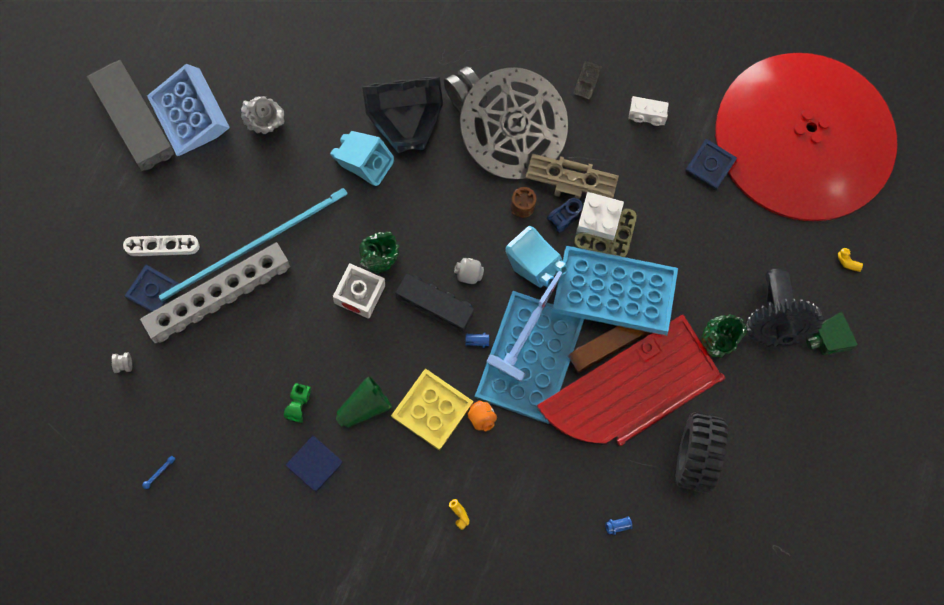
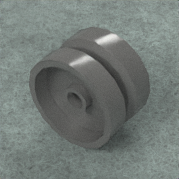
(460, 85)

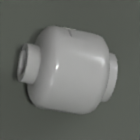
(469, 271)

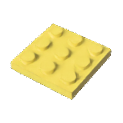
(432, 409)

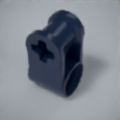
(563, 217)

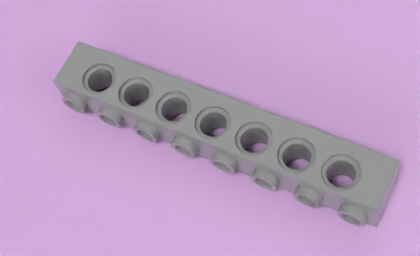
(205, 291)

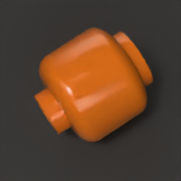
(482, 416)

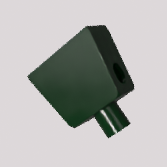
(833, 336)

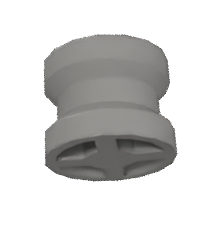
(121, 362)

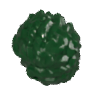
(378, 252)
(723, 335)

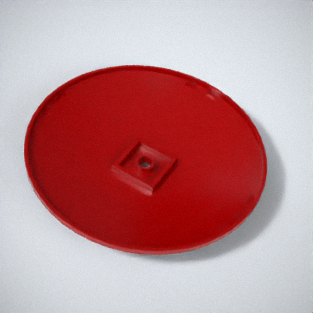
(799, 170)

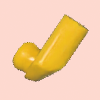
(847, 262)

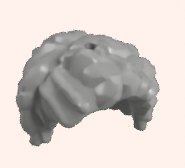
(259, 120)

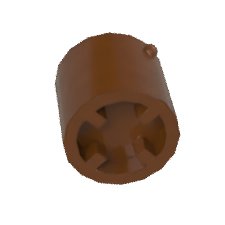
(523, 202)

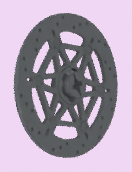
(504, 124)

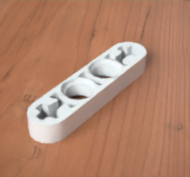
(161, 245)

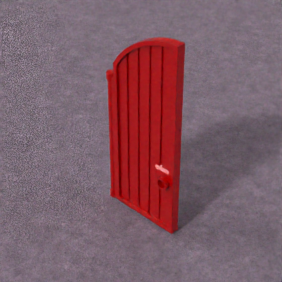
(634, 387)

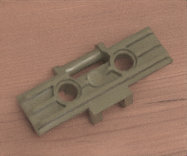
(571, 181)

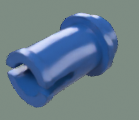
(477, 340)
(618, 525)

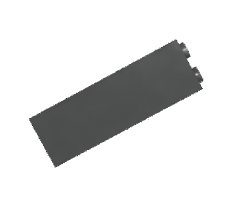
(131, 115)

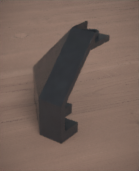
(404, 110)

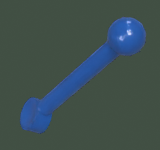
(146, 484)

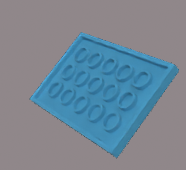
(616, 290)
(541, 358)

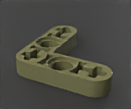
(611, 245)

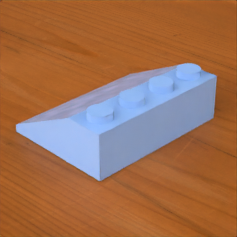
(187, 110)

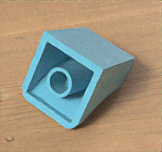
(364, 156)
(534, 258)

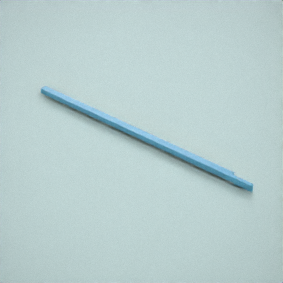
(336, 196)

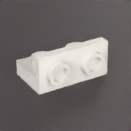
(648, 111)

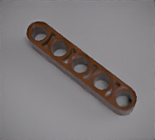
(604, 346)

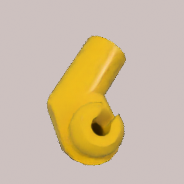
(459, 510)

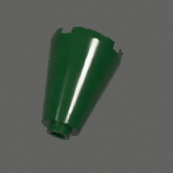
(363, 404)

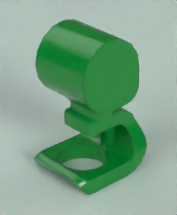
(300, 395)

